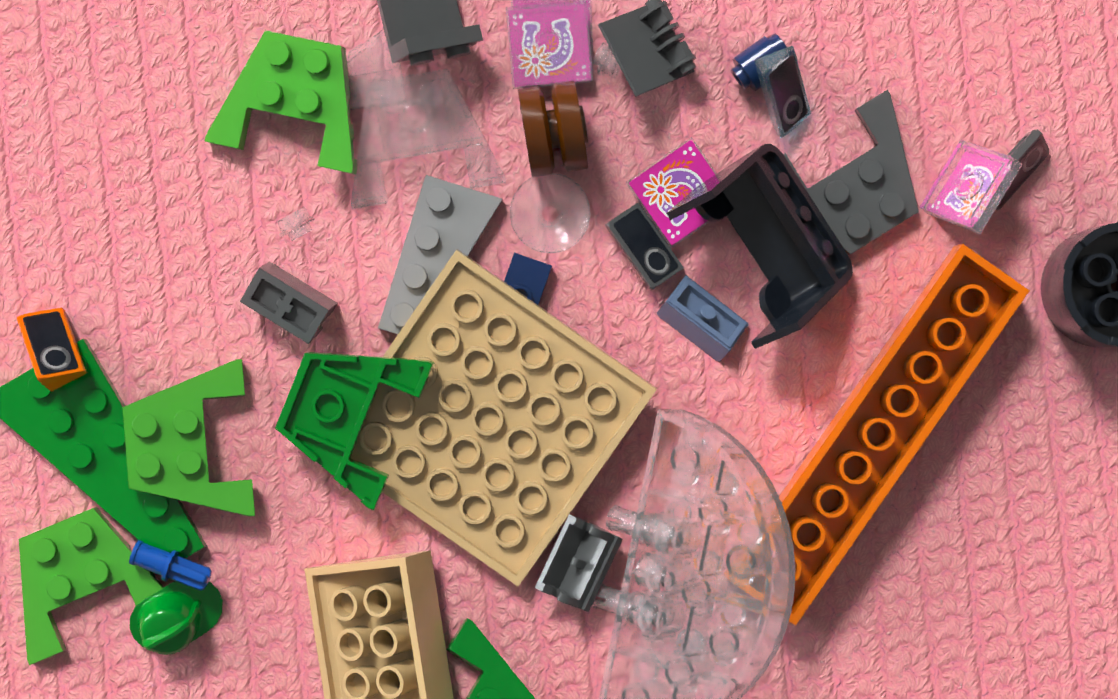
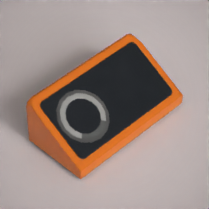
(51, 347)

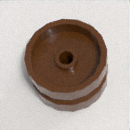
(555, 128)

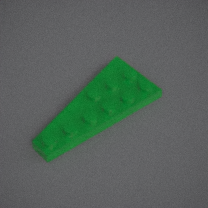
(84, 438)

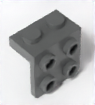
(425, 29)

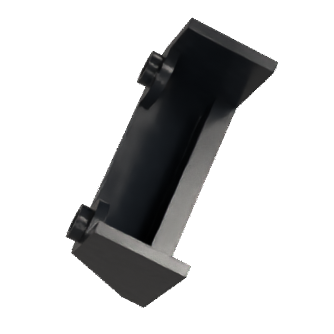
(782, 234)

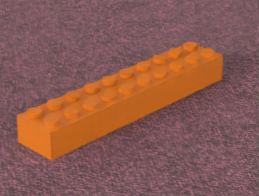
(893, 413)

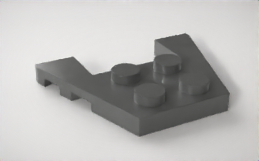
(871, 190)

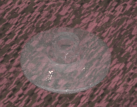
(555, 192)

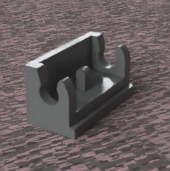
(288, 302)
(578, 563)

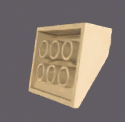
(379, 628)

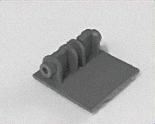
(648, 47)

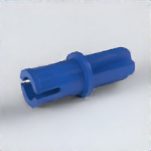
(170, 565)

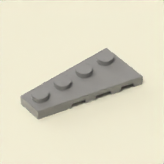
(443, 221)

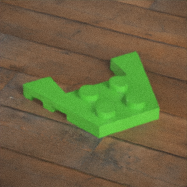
(295, 81)
(169, 443)
(70, 564)

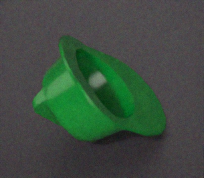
(175, 617)

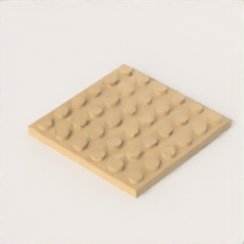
(506, 421)

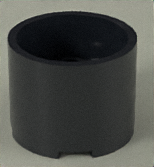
(1079, 288)

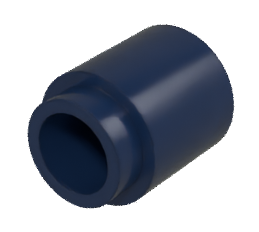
(745, 68)

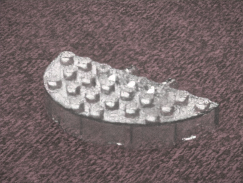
(703, 570)

